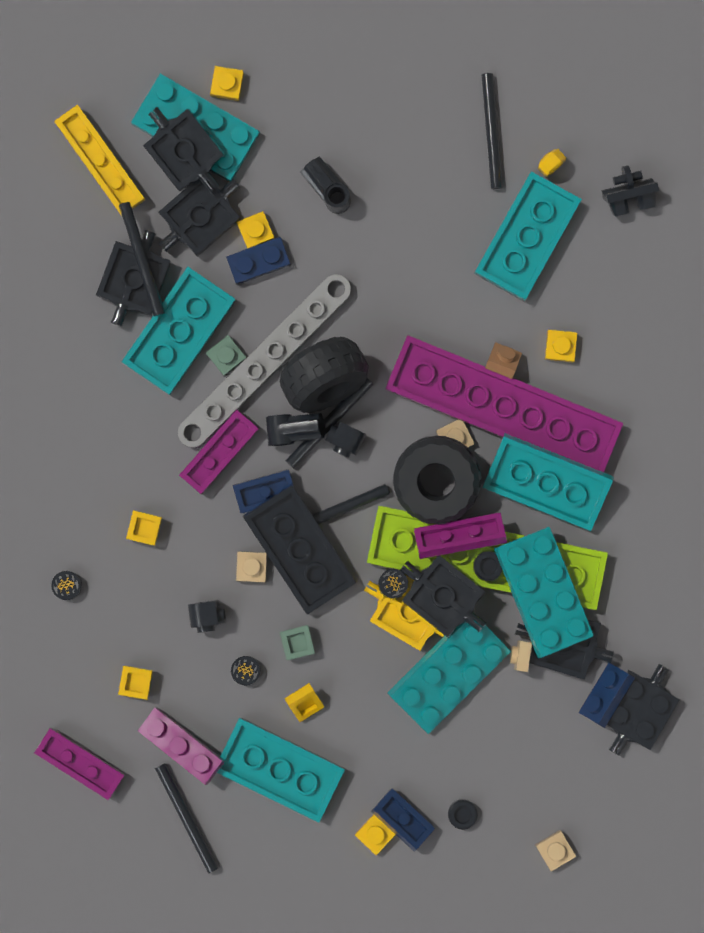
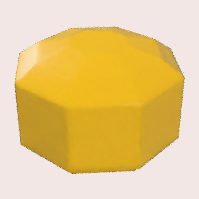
(551, 162)

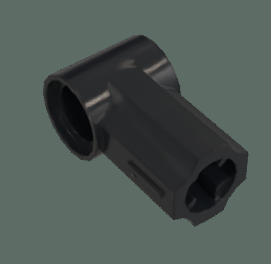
(326, 184)
(287, 428)

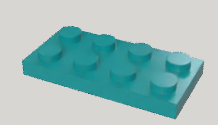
(229, 132)
(527, 236)
(177, 337)
(548, 482)
(543, 592)
(448, 674)
(280, 769)

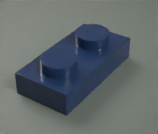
(258, 260)
(258, 490)
(606, 695)
(403, 819)

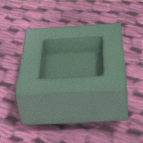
(226, 355)
(297, 642)

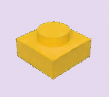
(226, 83)
(255, 230)
(560, 346)
(144, 528)
(135, 682)
(304, 702)
(374, 834)

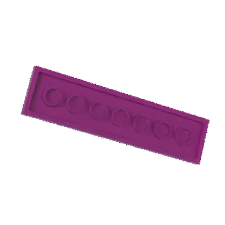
(502, 404)

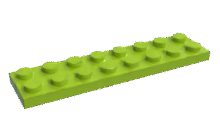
(395, 544)

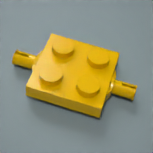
(399, 619)

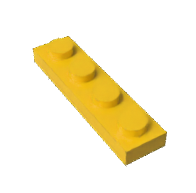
(98, 158)

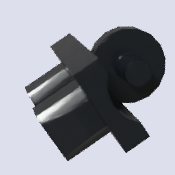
(642, 190)

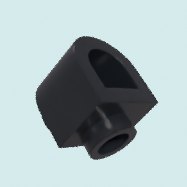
(346, 439)
(206, 615)

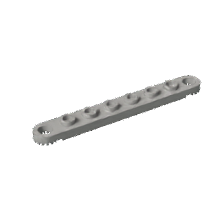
(264, 361)

